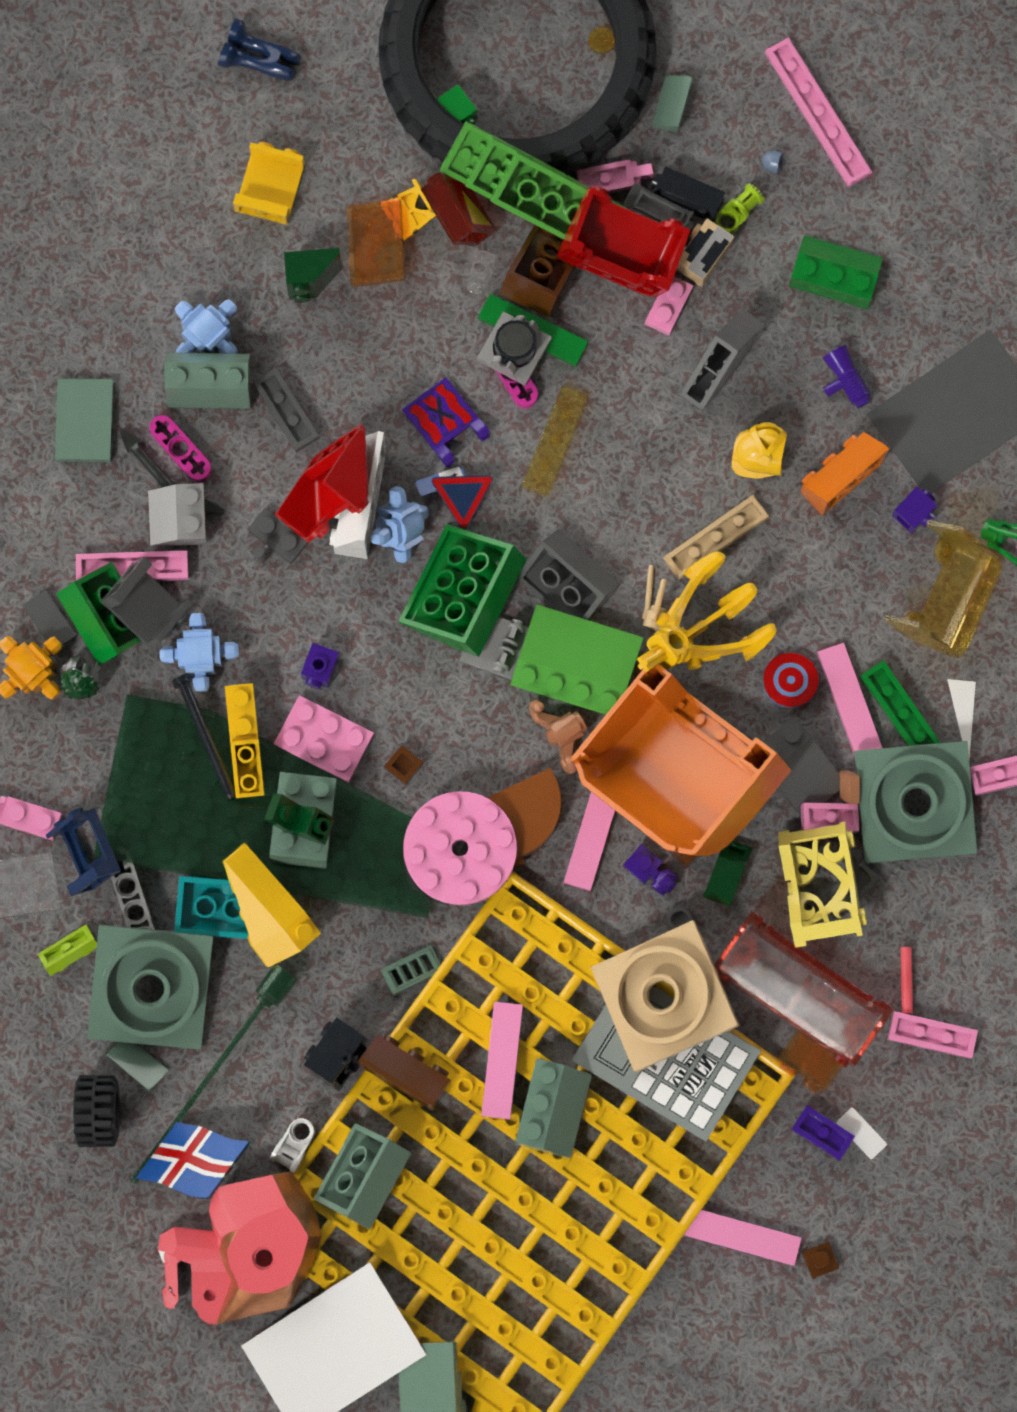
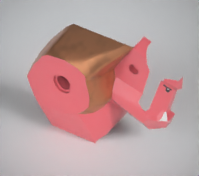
(254, 1255)

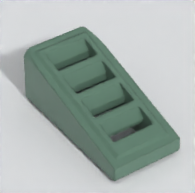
(390, 980)

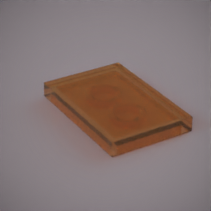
(376, 243)

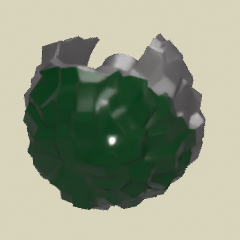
(79, 682)

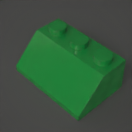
(835, 272)
(96, 623)

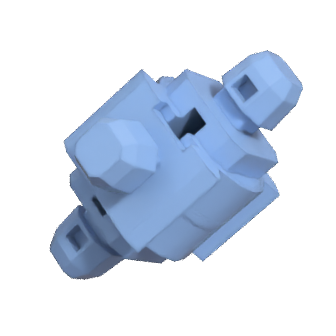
(206, 328)
(399, 524)
(199, 652)

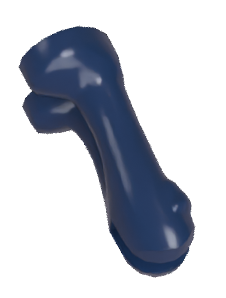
(241, 38)

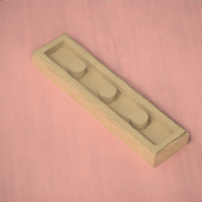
(717, 535)

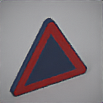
(462, 495)

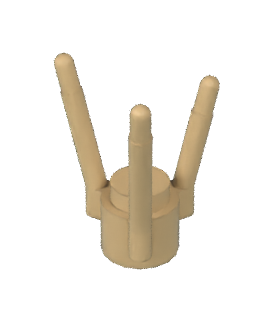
(652, 612)

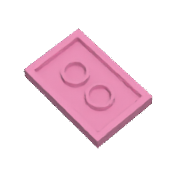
(324, 738)

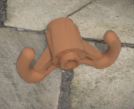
(561, 732)

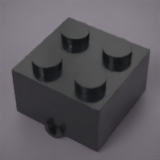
(335, 1053)

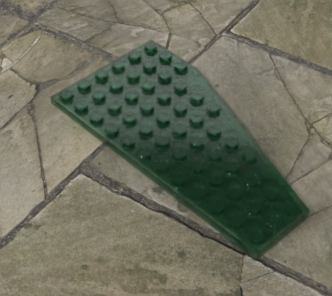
(174, 817)

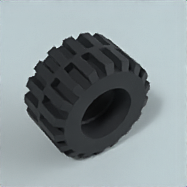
(96, 1111)

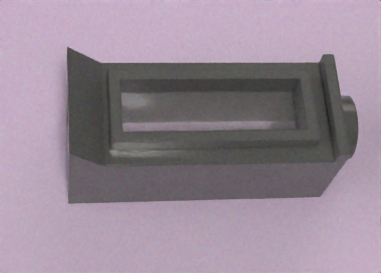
(656, 207)

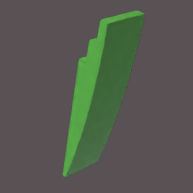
(514, 179)

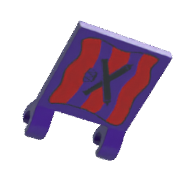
(441, 417)

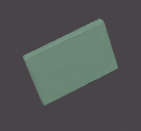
(84, 420)

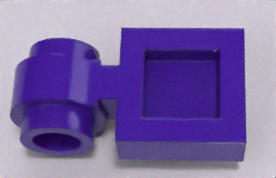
(645, 865)

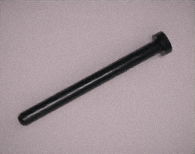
(183, 683)

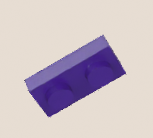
(822, 1133)

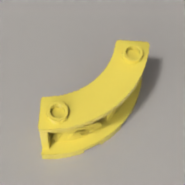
(804, 921)

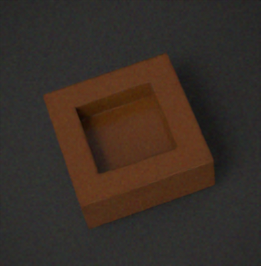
(403, 765)
(820, 1260)

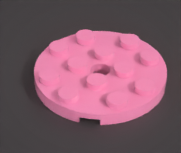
(466, 877)

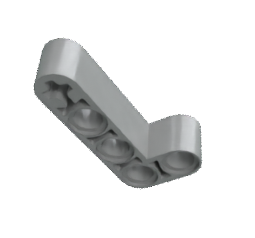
(135, 899)

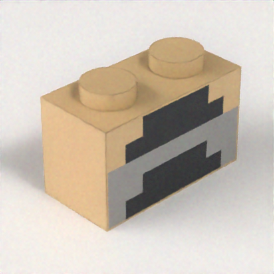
(704, 252)

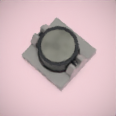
(514, 346)

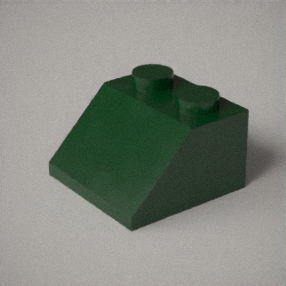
(310, 272)

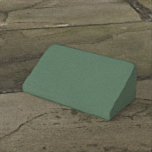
(672, 102)
(138, 1064)

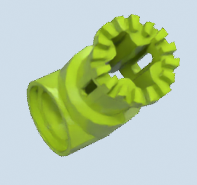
(740, 207)

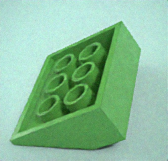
(576, 660)

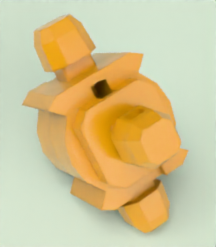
(30, 667)

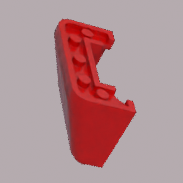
(623, 244)

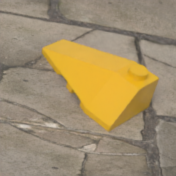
(271, 915)

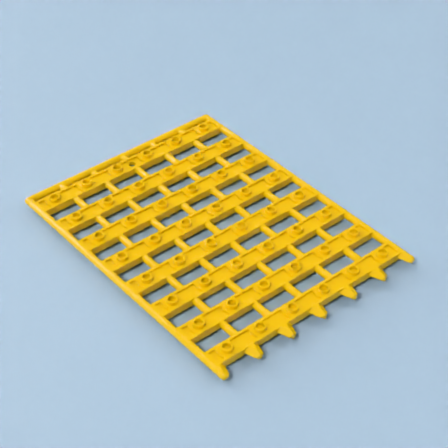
(502, 1185)

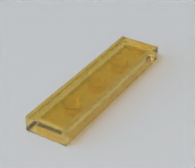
(554, 441)

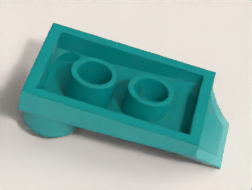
(208, 908)

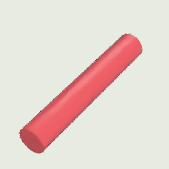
(906, 980)

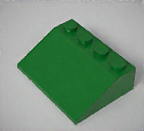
(463, 589)

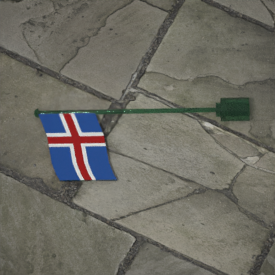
(195, 1157)

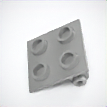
(501, 649)

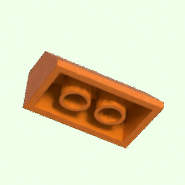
(843, 471)

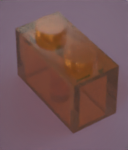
(809, 1063)

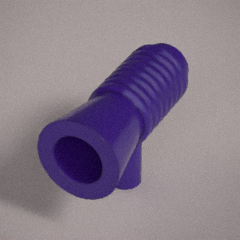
(848, 377)

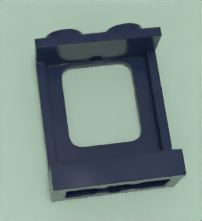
(90, 874)

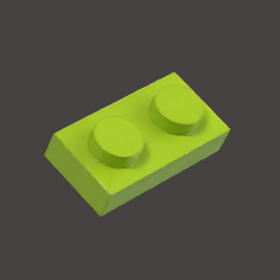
(68, 950)

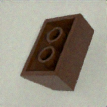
(405, 1071)

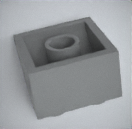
(177, 515)

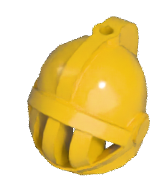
(759, 451)

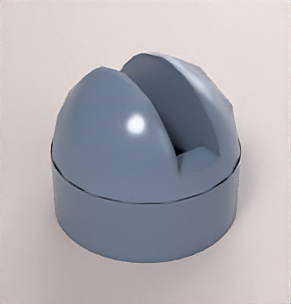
(773, 161)

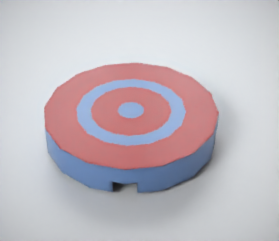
(790, 680)

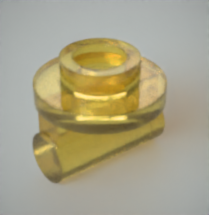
(601, 40)

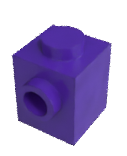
(915, 510)
(319, 666)

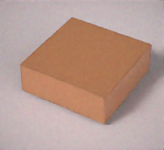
(849, 787)

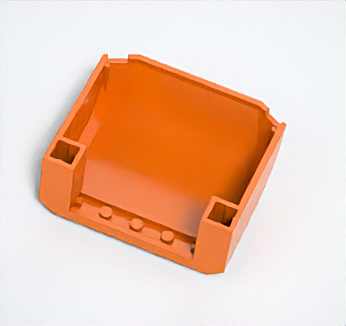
(677, 767)

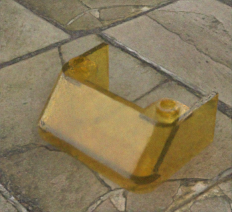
(958, 594)

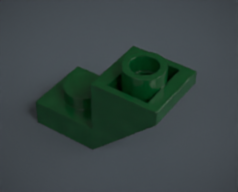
(299, 820)
(727, 873)

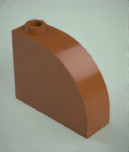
(532, 810)

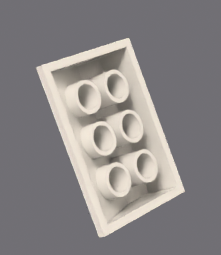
(355, 529)

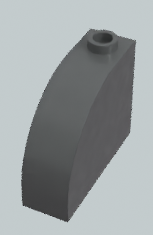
(722, 358)

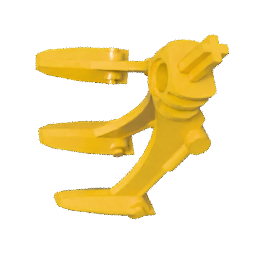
(675, 644)

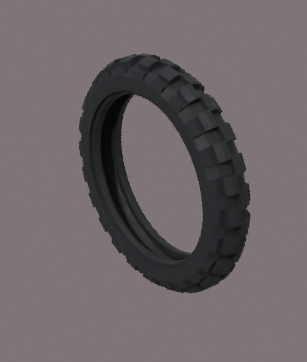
(565, 149)

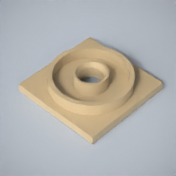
(699, 1004)

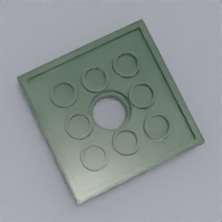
(885, 779)
(127, 956)

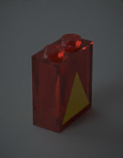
(458, 210)

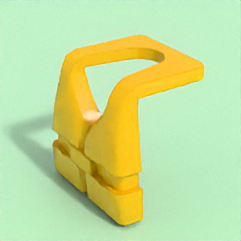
(414, 218)

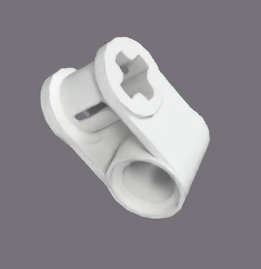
(293, 1146)

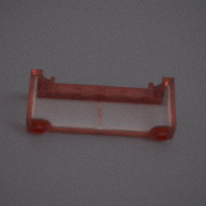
(801, 990)

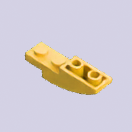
(244, 740)

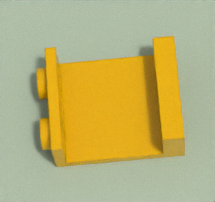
(270, 183)

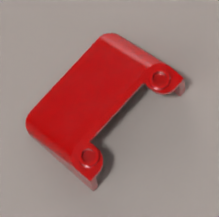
(328, 486)

